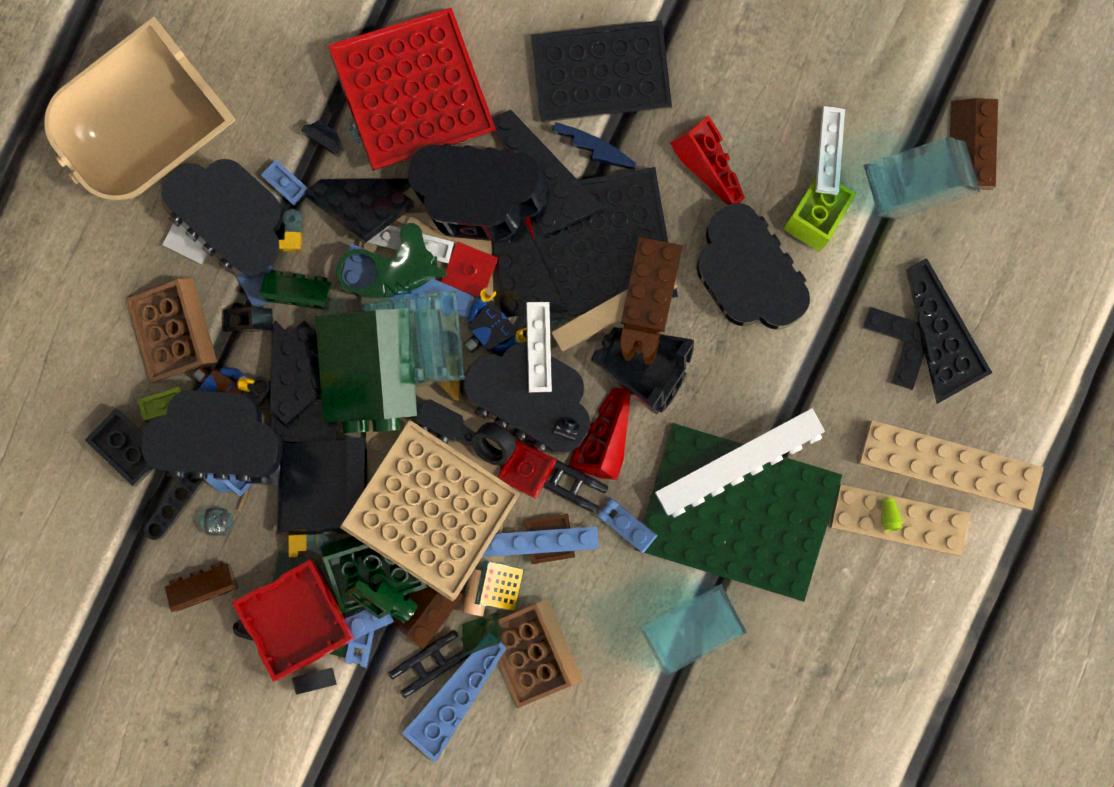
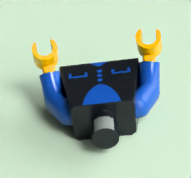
(491, 327)

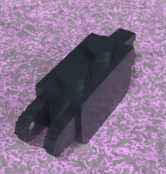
(443, 422)

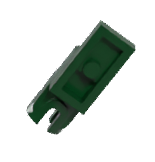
(382, 600)

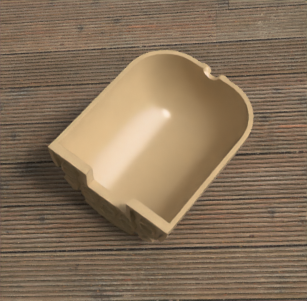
(133, 116)

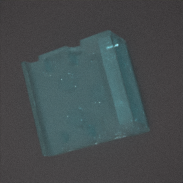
(434, 334)

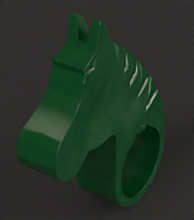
(408, 271)

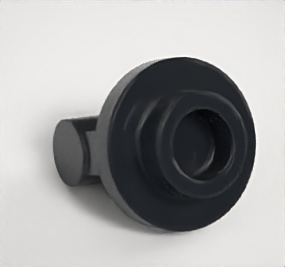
(567, 428)

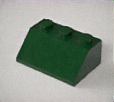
(296, 290)

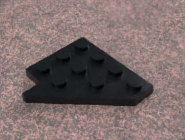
(362, 204)
(293, 371)

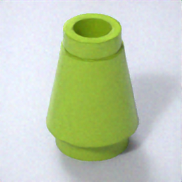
(890, 518)

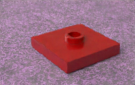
(469, 269)
(527, 469)

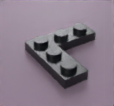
(903, 330)

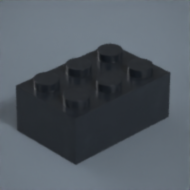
(120, 445)

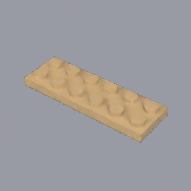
(922, 526)

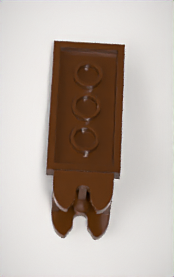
(649, 297)

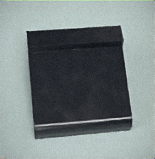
(320, 484)

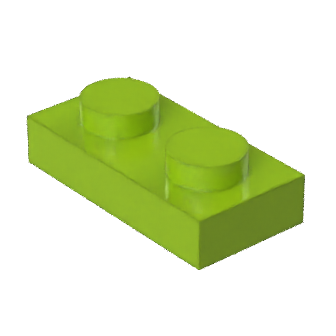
(156, 404)

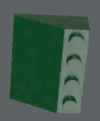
(354, 561)

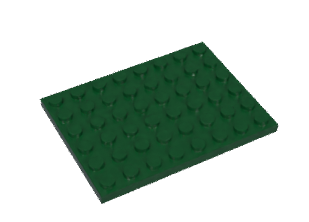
(752, 532)

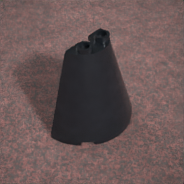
(650, 384)

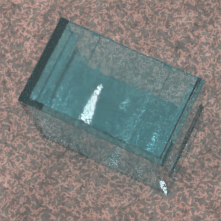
(922, 178)
(692, 629)

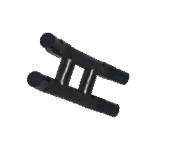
(580, 478)
(415, 662)

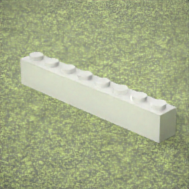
(740, 462)

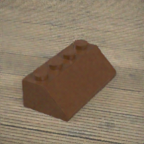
(977, 125)

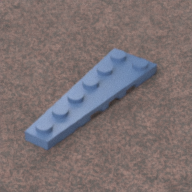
(361, 272)
(444, 713)

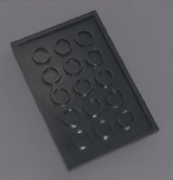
(601, 71)

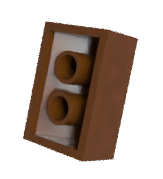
(200, 586)
(429, 616)

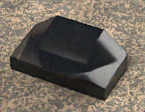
(324, 136)

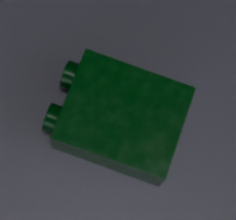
(366, 369)

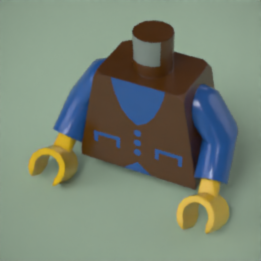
(223, 380)

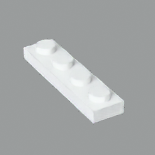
(830, 150)
(390, 239)
(538, 347)

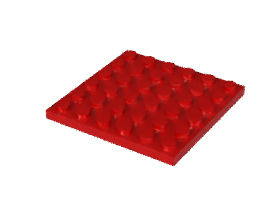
(411, 88)

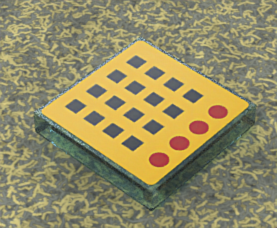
(499, 586)

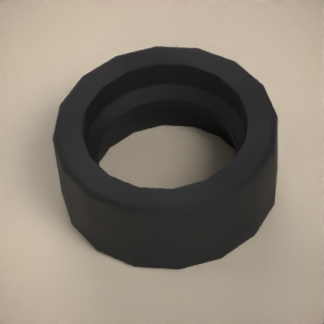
(498, 435)
(314, 681)

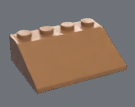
(171, 330)
(536, 654)

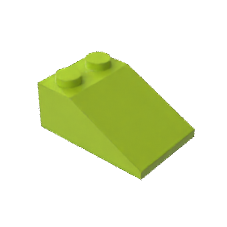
(818, 215)

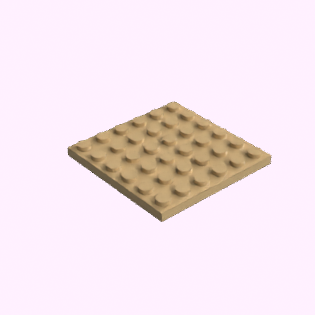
(430, 510)

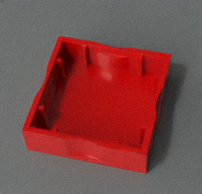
(293, 620)

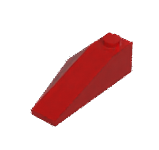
(702, 153)
(604, 445)

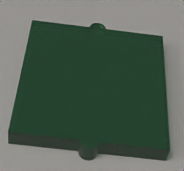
(480, 633)

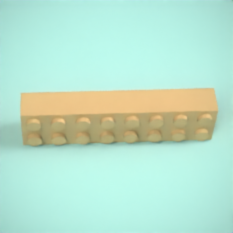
(950, 465)

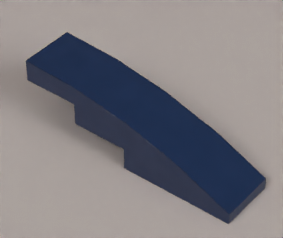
(601, 150)

